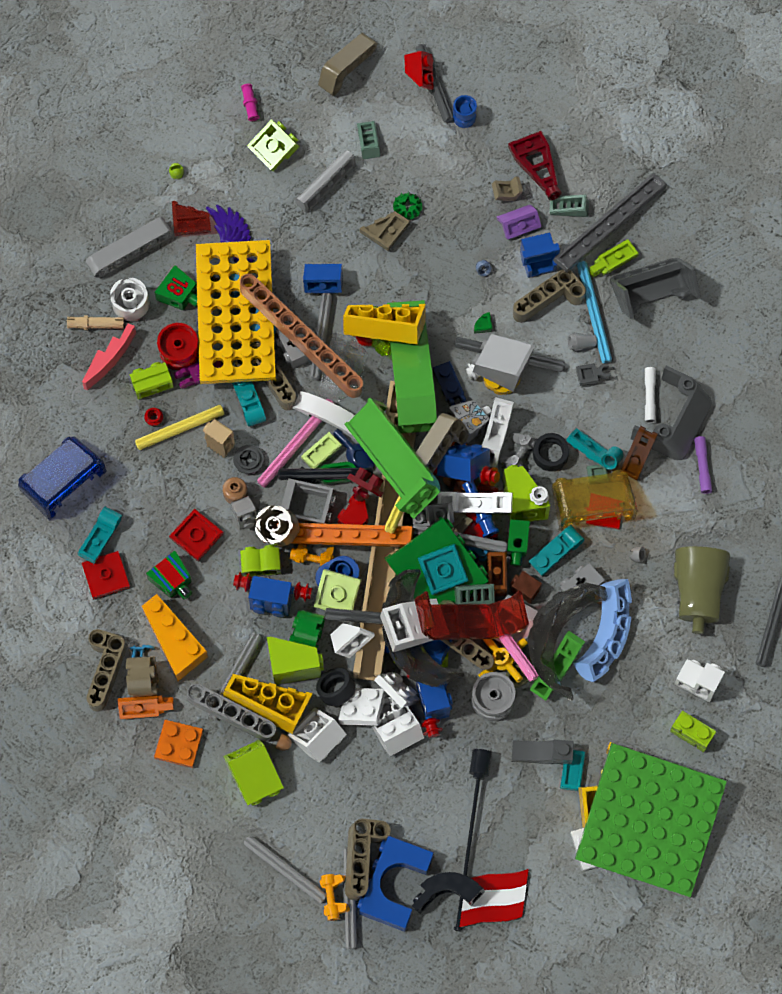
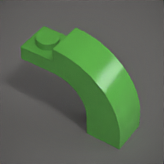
(563, 660)

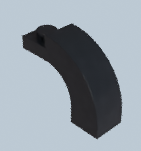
(447, 883)

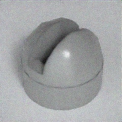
(638, 554)

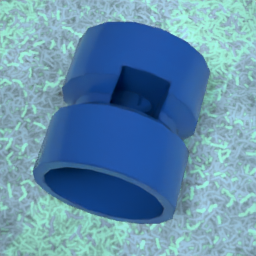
(464, 111)

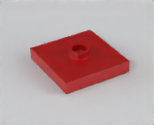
(196, 535)
(105, 575)

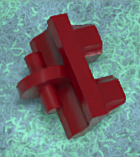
(373, 485)

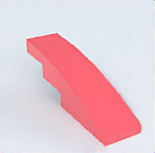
(105, 361)

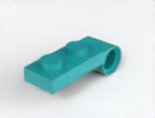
(249, 403)
(594, 450)
(100, 535)
(557, 549)

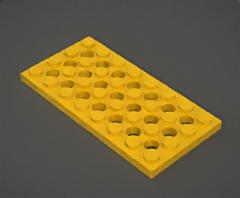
(206, 321)

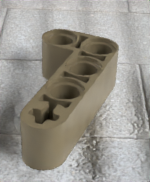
(345, 62)
(546, 298)
(277, 391)
(439, 439)
(459, 644)
(103, 672)
(362, 860)

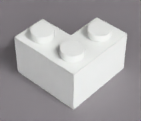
(700, 680)

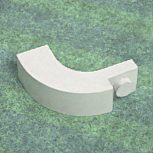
(497, 429)

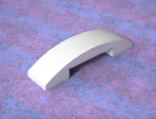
(323, 410)
(478, 502)

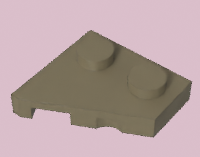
(386, 230)

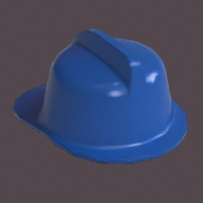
(341, 564)

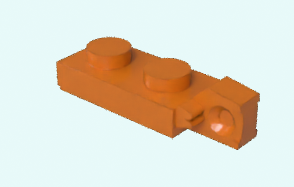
(144, 706)

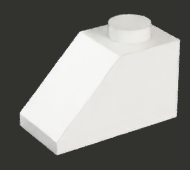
(350, 639)

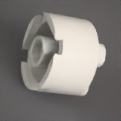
(129, 299)

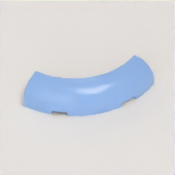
(611, 633)

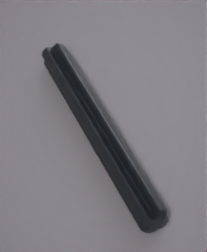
(318, 473)

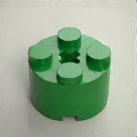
(307, 628)

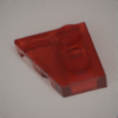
(189, 220)

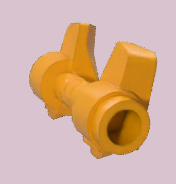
(301, 554)
(332, 909)

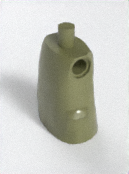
(700, 580)

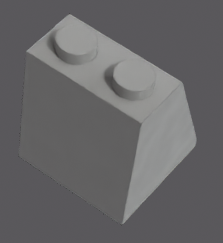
(502, 360)

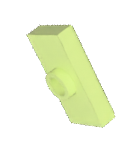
(321, 451)

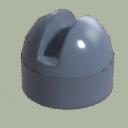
(486, 271)

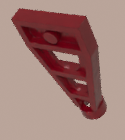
(531, 145)

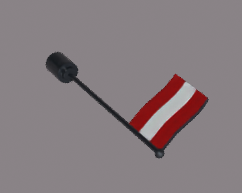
(503, 892)

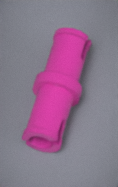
(250, 102)

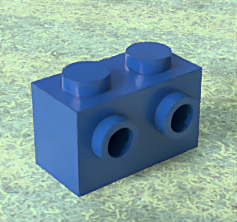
(326, 276)

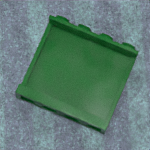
(432, 539)

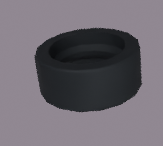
(551, 438)
(331, 677)

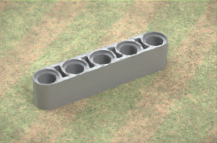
(129, 247)
(224, 704)

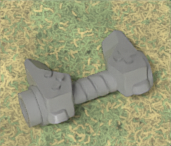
(526, 442)

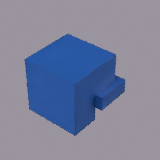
(538, 254)

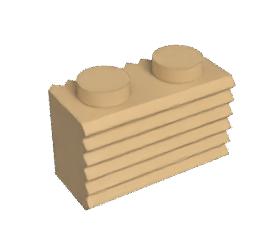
(219, 437)

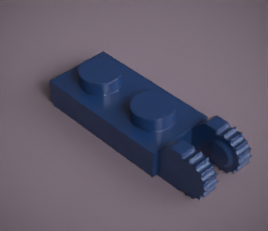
(449, 383)

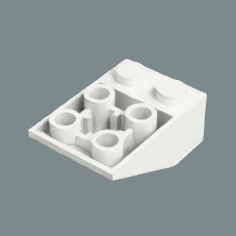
(403, 625)
(397, 727)

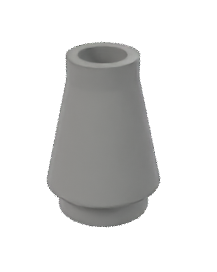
(580, 341)

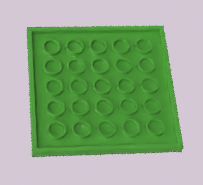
(650, 820)

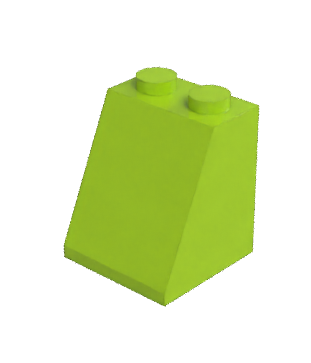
(519, 482)
(293, 661)
(253, 772)

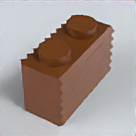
(497, 572)

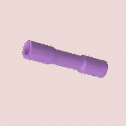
(704, 477)

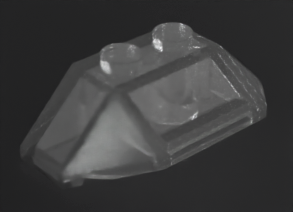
(353, 355)

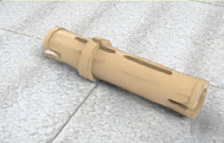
(95, 322)

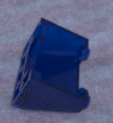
(60, 475)

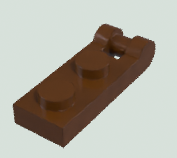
(639, 453)

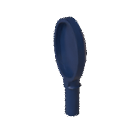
(354, 452)

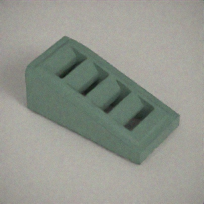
(368, 150)
(569, 211)
(459, 588)

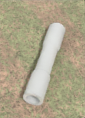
(650, 383)

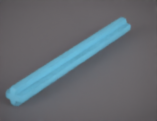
(594, 313)

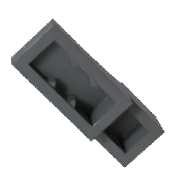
(543, 751)

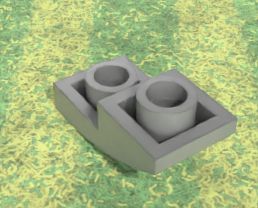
(431, 514)

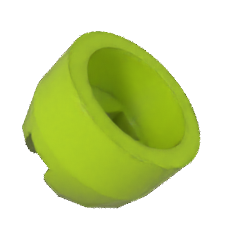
(176, 171)

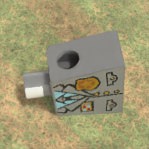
(472, 416)

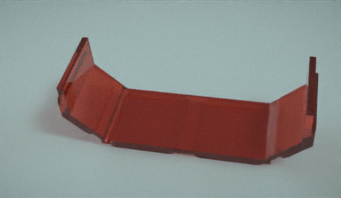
(471, 620)

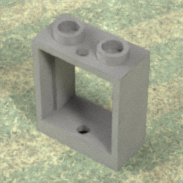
(309, 488)

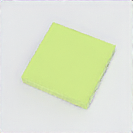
(337, 591)

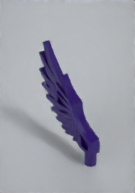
(230, 227)

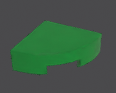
(483, 324)

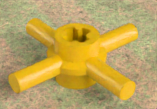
(507, 663)

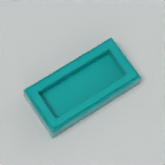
(572, 773)

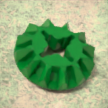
(413, 211)

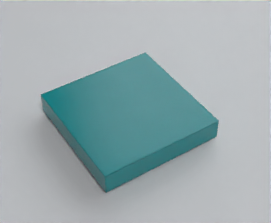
(442, 569)

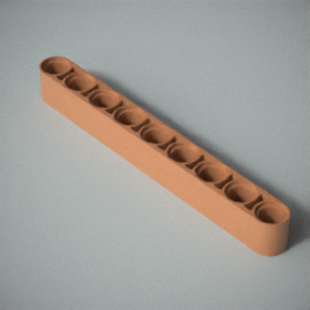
(298, 327)

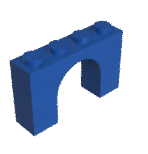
(394, 854)

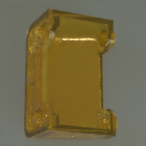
(593, 498)

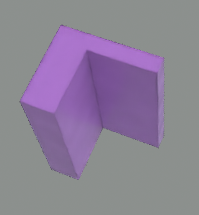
(519, 221)

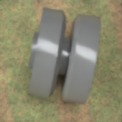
(493, 684)

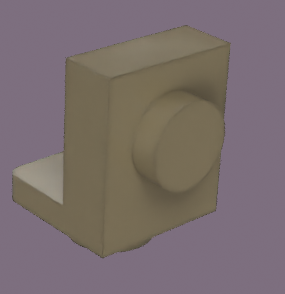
(507, 189)

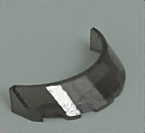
(550, 622)
(414, 660)

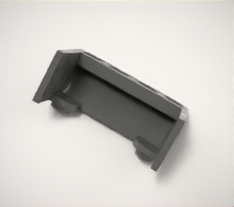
(654, 282)
(677, 440)

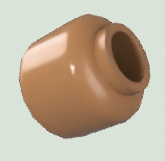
(234, 489)

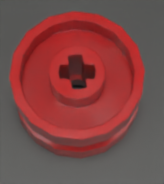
(178, 346)

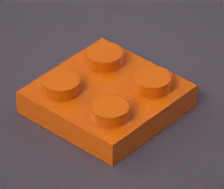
(178, 743)

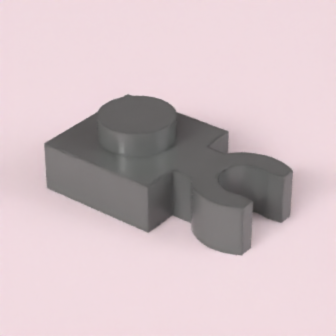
(589, 374)

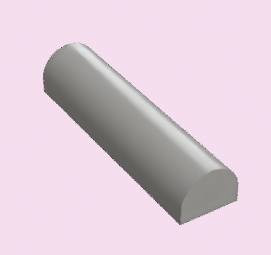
(325, 181)

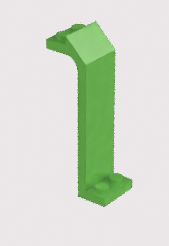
(413, 381)
(394, 457)

